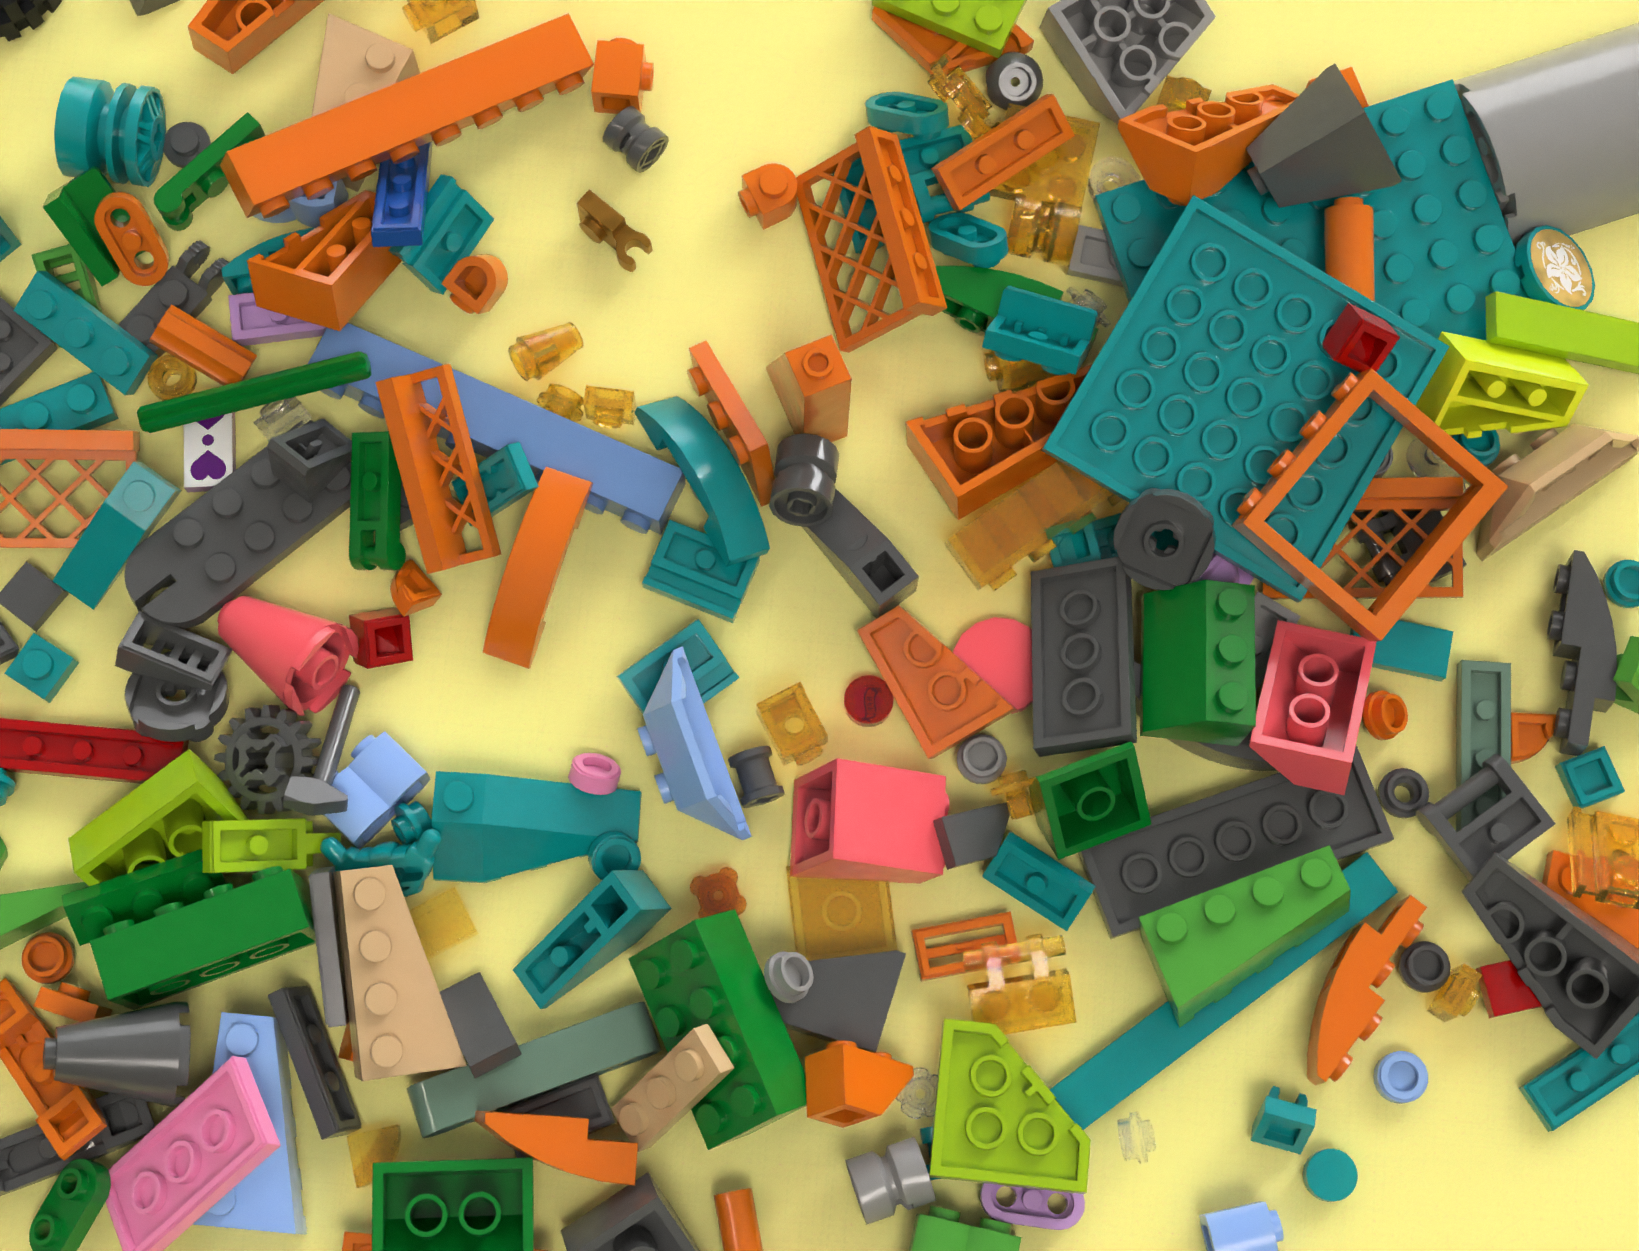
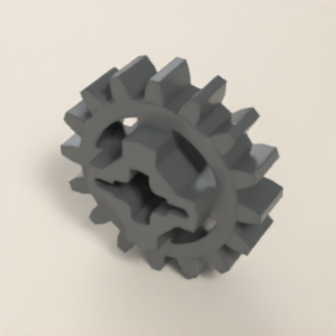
(266, 758)

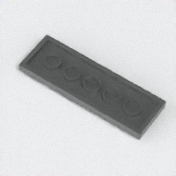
(1228, 840)

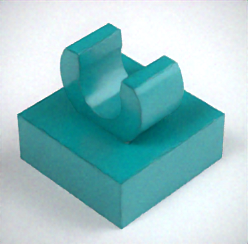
(1284, 1123)

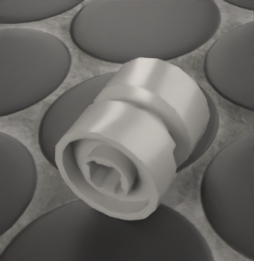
(890, 1180)

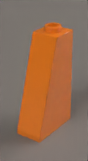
(814, 388)

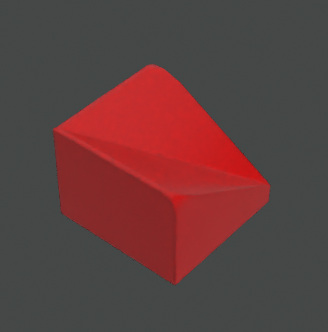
(1360, 339)
(382, 637)

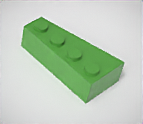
(1240, 928)

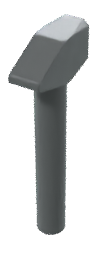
(317, 794)

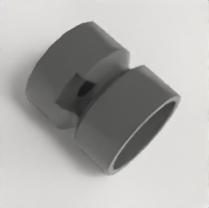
(804, 480)

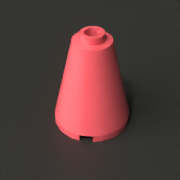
(289, 650)

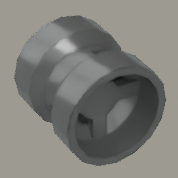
(635, 139)

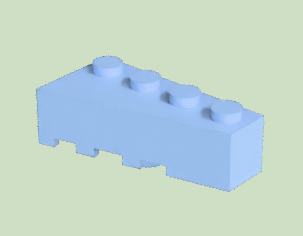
(272, 1192)

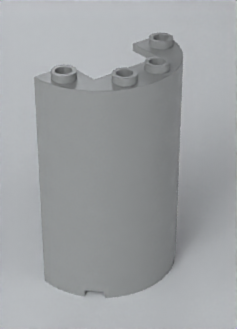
(1561, 133)

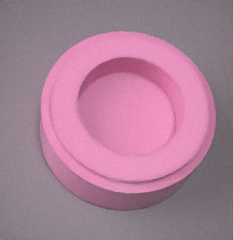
(594, 773)

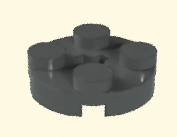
(1158, 511)
(175, 720)

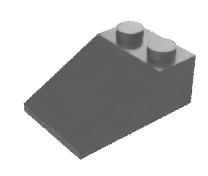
(630, 1221)

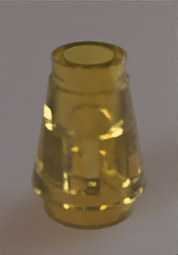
(544, 350)

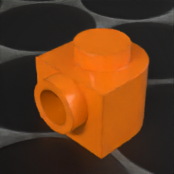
(769, 194)
(476, 283)

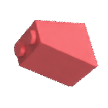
(867, 823)

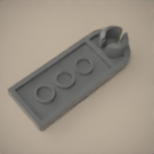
(227, 542)

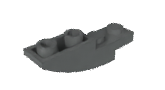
(1585, 635)

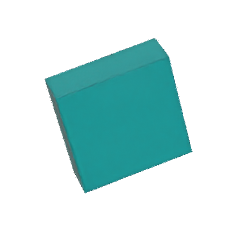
(1589, 778)

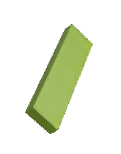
(1562, 332)

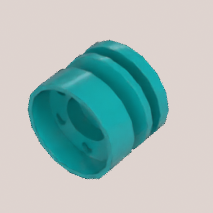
(110, 130)

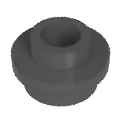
(1413, 783)

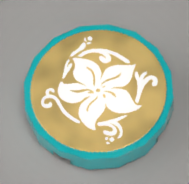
(1554, 268)

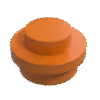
(1384, 714)
(48, 958)

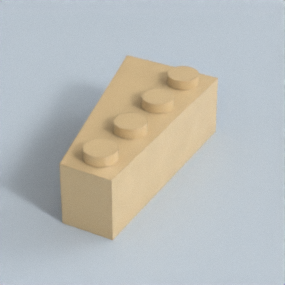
(389, 985)

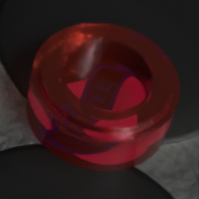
(868, 701)

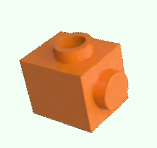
(620, 75)

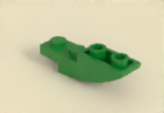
(976, 294)

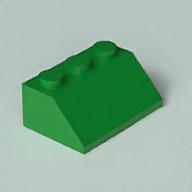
(1198, 663)
(453, 1205)

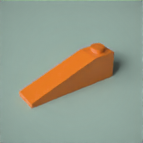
(1200, 145)

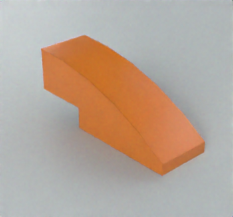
(563, 1145)

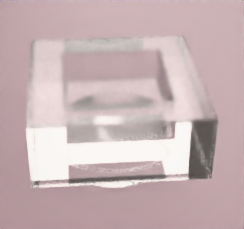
(281, 417)

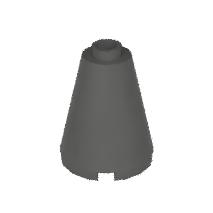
(125, 1053)

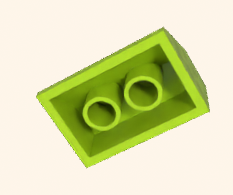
(153, 821)

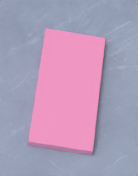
(190, 1159)

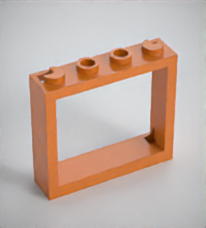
(1432, 553)

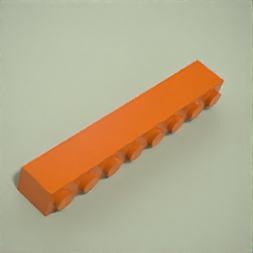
(406, 116)

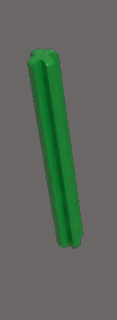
(254, 392)

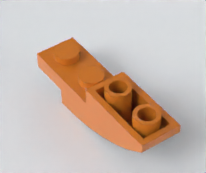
(1346, 1002)

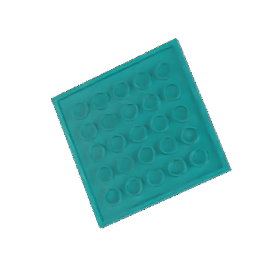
(1218, 379)

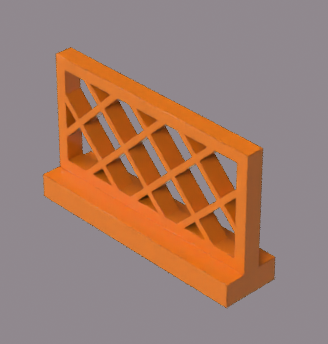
(902, 231)
(60, 445)
(1397, 495)

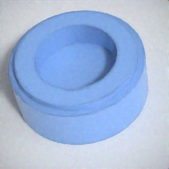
(1400, 1077)

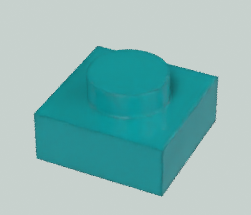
(41, 668)

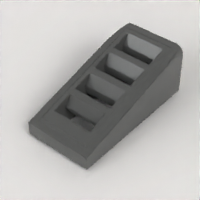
(151, 663)

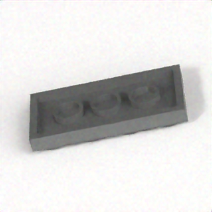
(1082, 657)

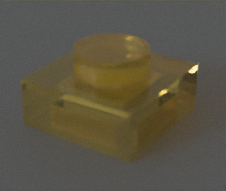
(609, 406)
(1457, 994)

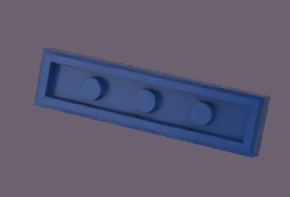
(402, 201)

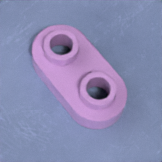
(1031, 1207)

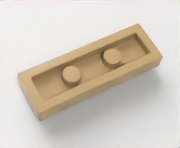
(672, 1087)

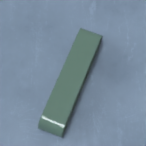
(544, 1066)

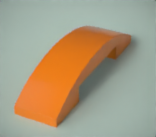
(535, 566)
(64, 1110)

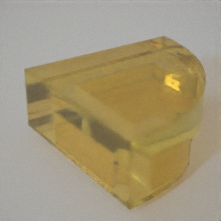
(371, 1148)

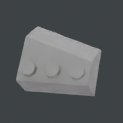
(1122, 46)

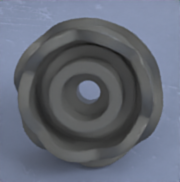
(999, 79)

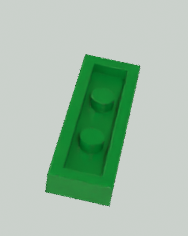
(138, 895)

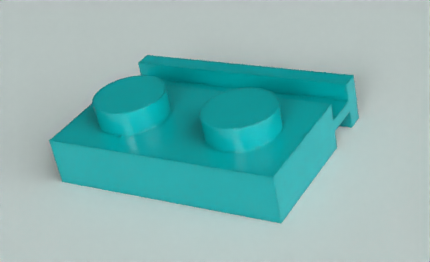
(451, 232)
(694, 574)
(704, 657)

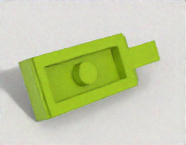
(260, 844)

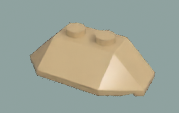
(1550, 478)

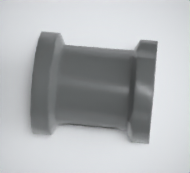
(756, 776)

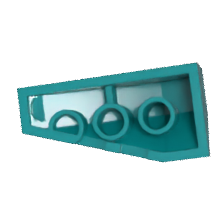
(519, 824)

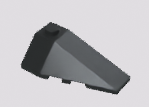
(1564, 955)

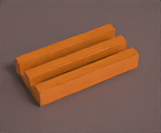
(923, 954)

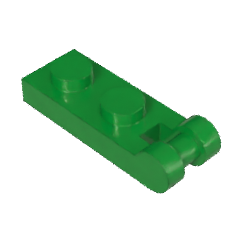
(202, 175)
(375, 504)

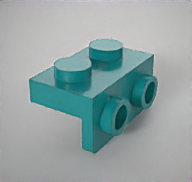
(1041, 331)

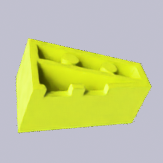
(1499, 388)

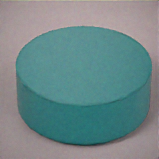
(613, 852)
(1330, 1175)

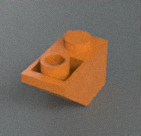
(852, 1083)

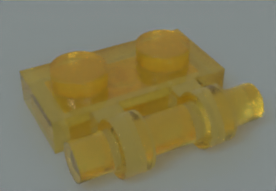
(1025, 1000)

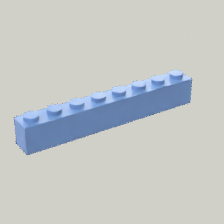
(623, 478)

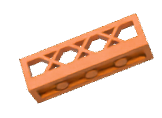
(423, 469)

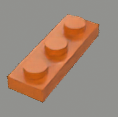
(1003, 152)

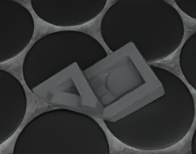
(971, 834)

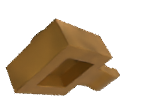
(604, 223)

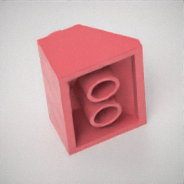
(1312, 705)

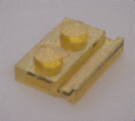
(1604, 857)

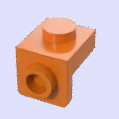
(70, 1003)

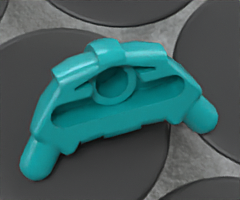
(410, 861)

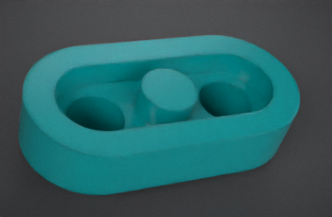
(908, 114)
(969, 239)

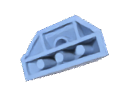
(689, 751)

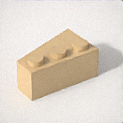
(355, 65)

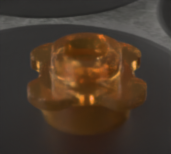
(725, 882)

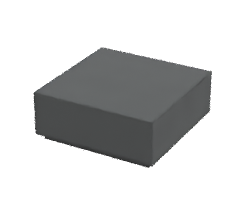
(31, 596)

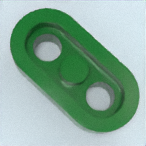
(70, 1207)

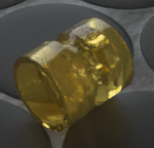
(1043, 229)

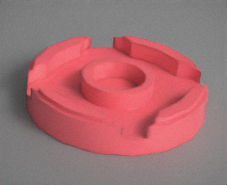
(1002, 657)

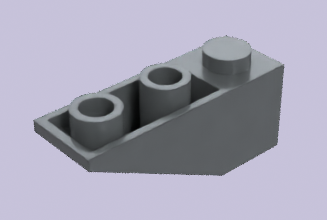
(864, 557)

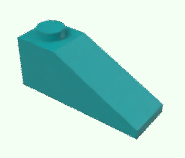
(114, 533)
(592, 935)

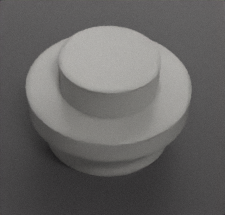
(981, 759)
(788, 976)

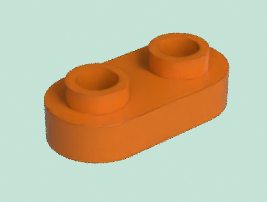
(130, 237)

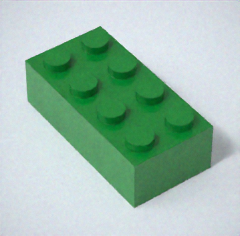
(205, 939)
(714, 979)

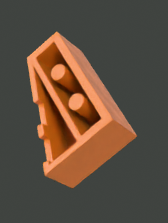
(327, 270)

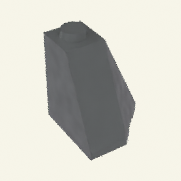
(1320, 147)

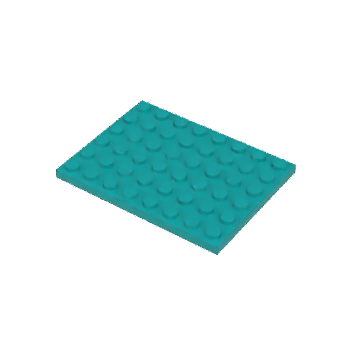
(1434, 232)

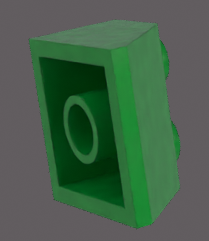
(1090, 801)

